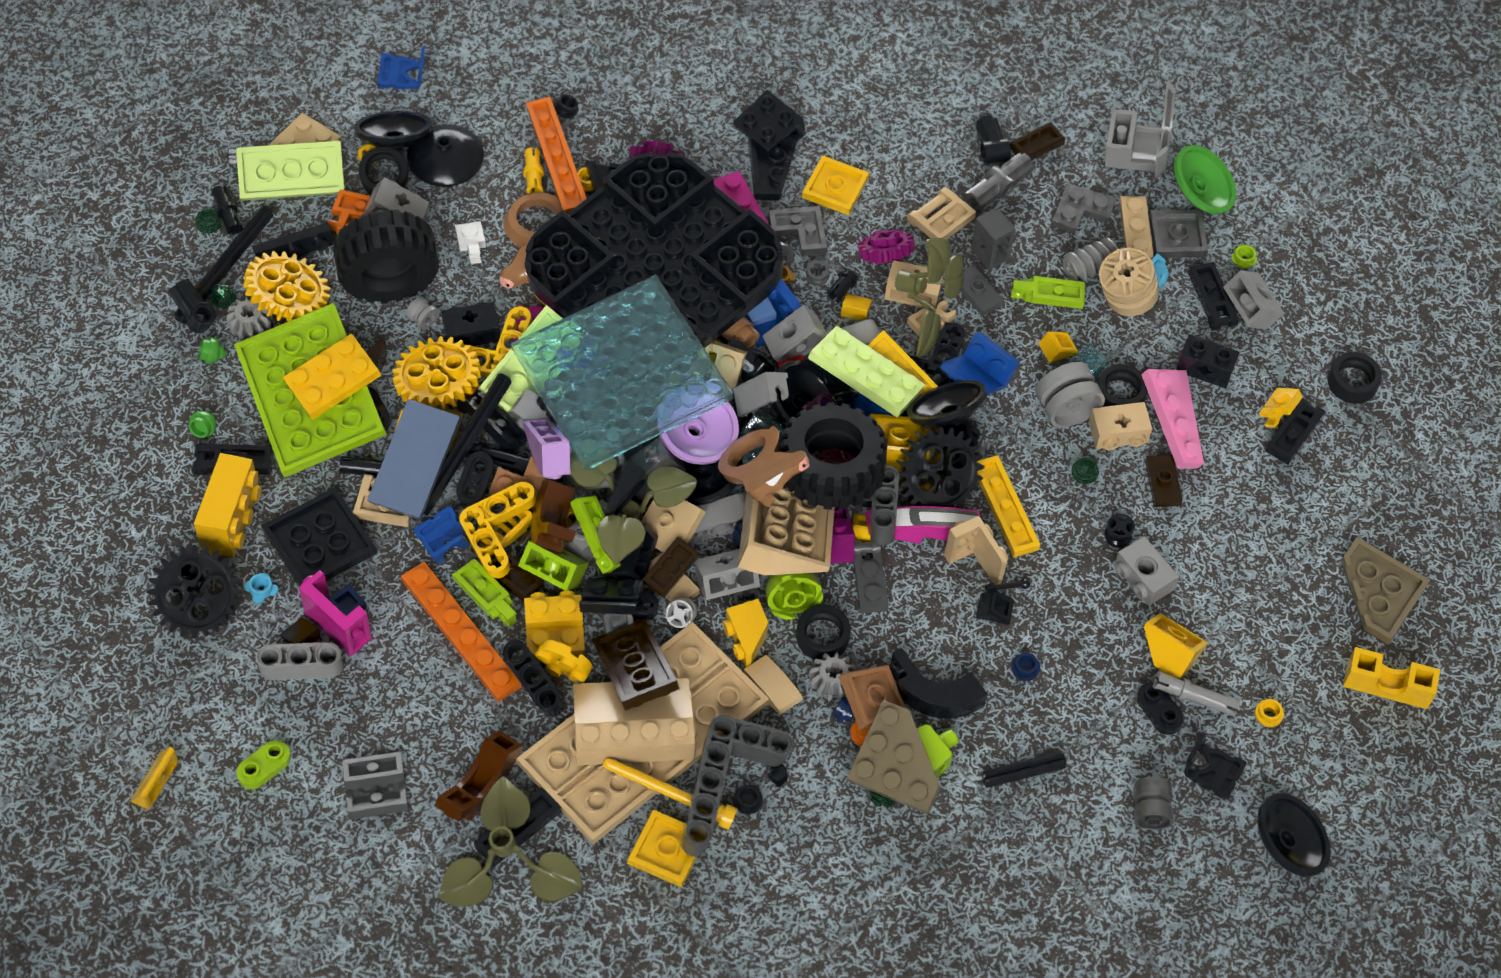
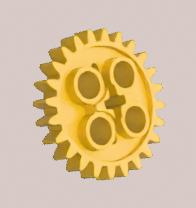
(285, 286)
(437, 373)

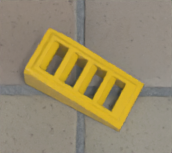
(511, 535)

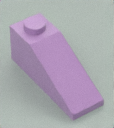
(548, 448)

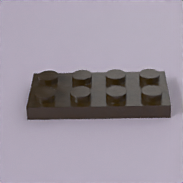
(635, 664)

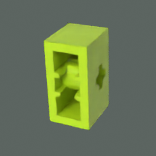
(558, 568)

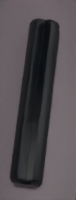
(1024, 769)

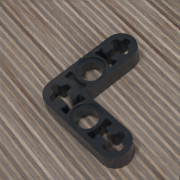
(942, 346)

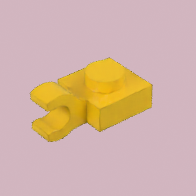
(1280, 403)

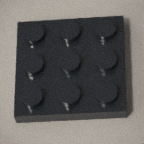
(319, 537)

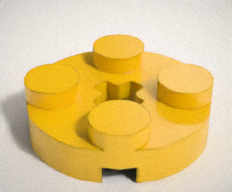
(560, 661)

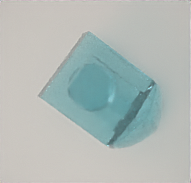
(1093, 358)

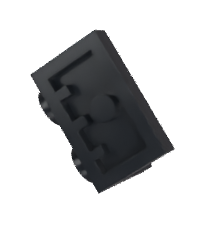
(769, 122)

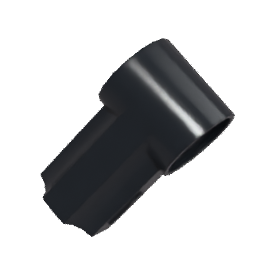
(993, 145)
(192, 303)
(754, 364)

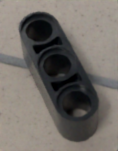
(524, 668)

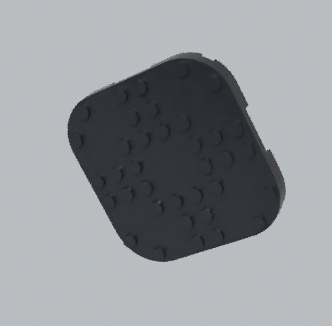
(665, 222)

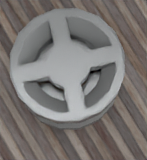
(422, 313)
(676, 615)

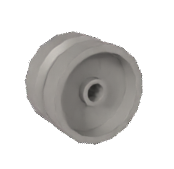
(1069, 394)

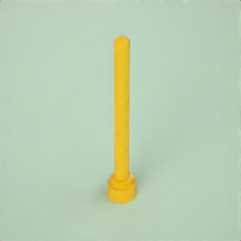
(725, 813)

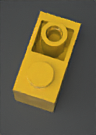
(748, 629)

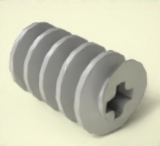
(1087, 260)

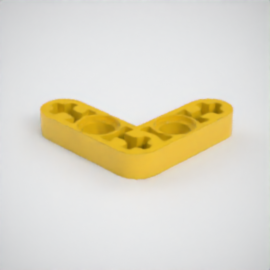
(508, 332)
(486, 520)

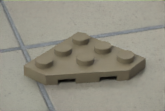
(1381, 588)
(896, 761)

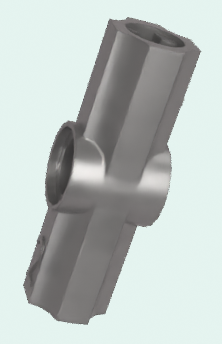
(999, 181)

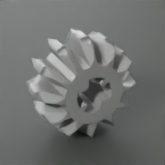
(247, 320)
(824, 669)

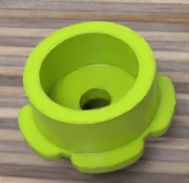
(1247, 252)

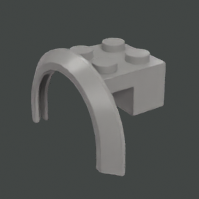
(1137, 145)

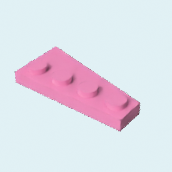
(1175, 411)

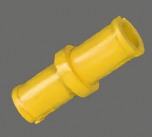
(533, 170)

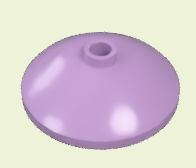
(714, 435)

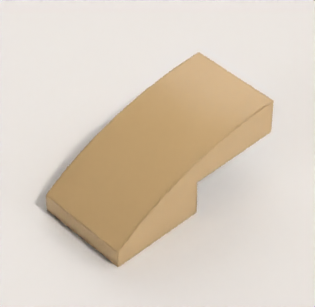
(773, 684)

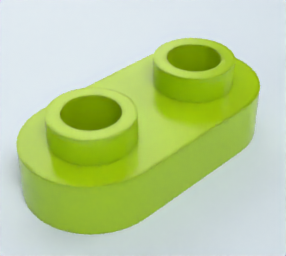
(265, 764)

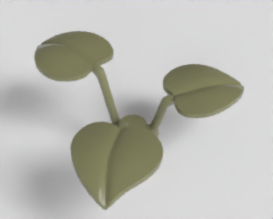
(914, 283)
(626, 533)
(502, 809)

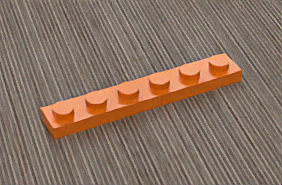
(556, 153)
(461, 632)

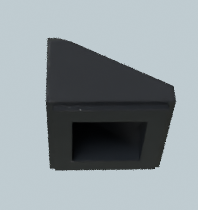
(995, 607)

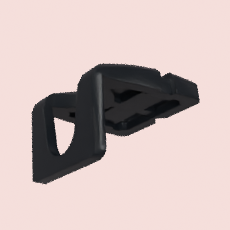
(1222, 769)

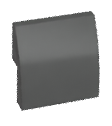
(374, 785)

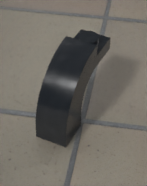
(934, 698)

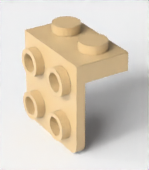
(977, 538)

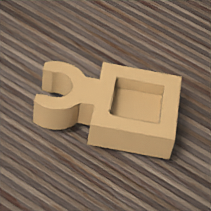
(915, 320)

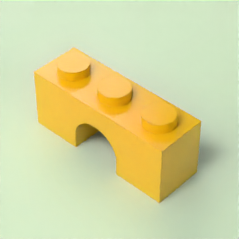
(1411, 686)

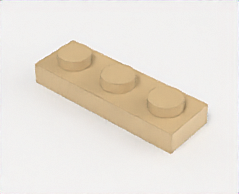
(1136, 223)

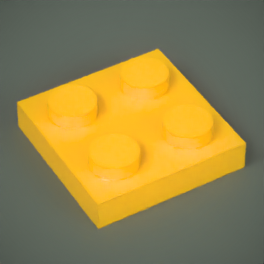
(835, 185)
(660, 850)

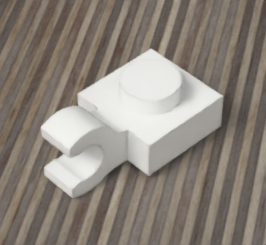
(471, 238)

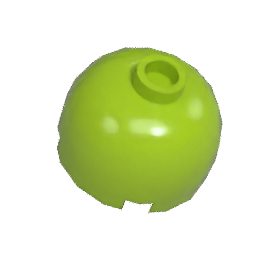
(793, 591)

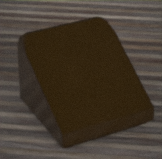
(378, 354)
(301, 632)

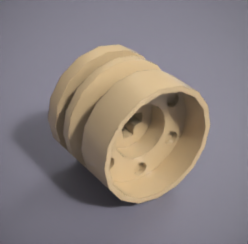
(1132, 294)

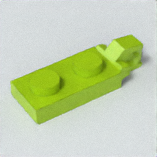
(1050, 291)
(589, 515)
(485, 592)

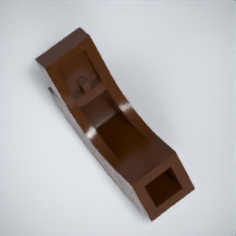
(550, 516)
(492, 762)

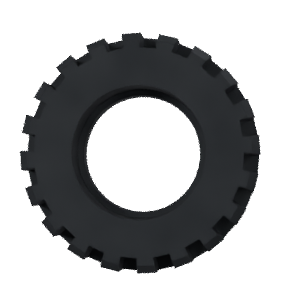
(385, 256)
(838, 429)

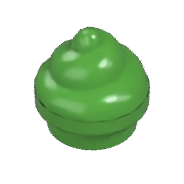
(211, 350)
(202, 424)

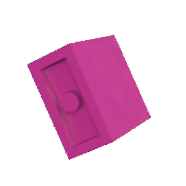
(347, 631)

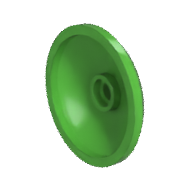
(1204, 179)

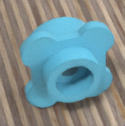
(257, 581)

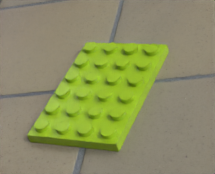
(292, 433)

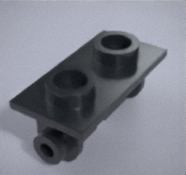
(841, 391)

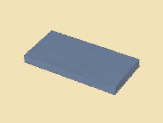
(414, 459)

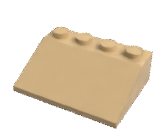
(785, 536)
(641, 734)

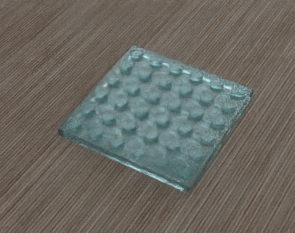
(621, 372)

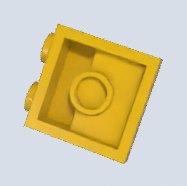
(554, 619)

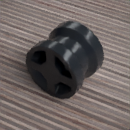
(1119, 523)

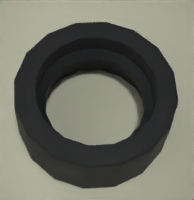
(382, 153)
(1125, 373)
(1350, 393)
(828, 613)

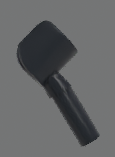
(778, 775)

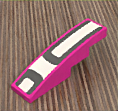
(933, 522)

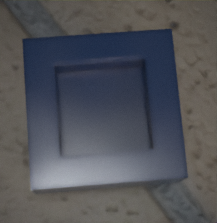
(347, 600)

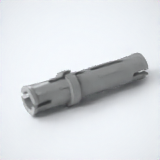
(1186, 690)

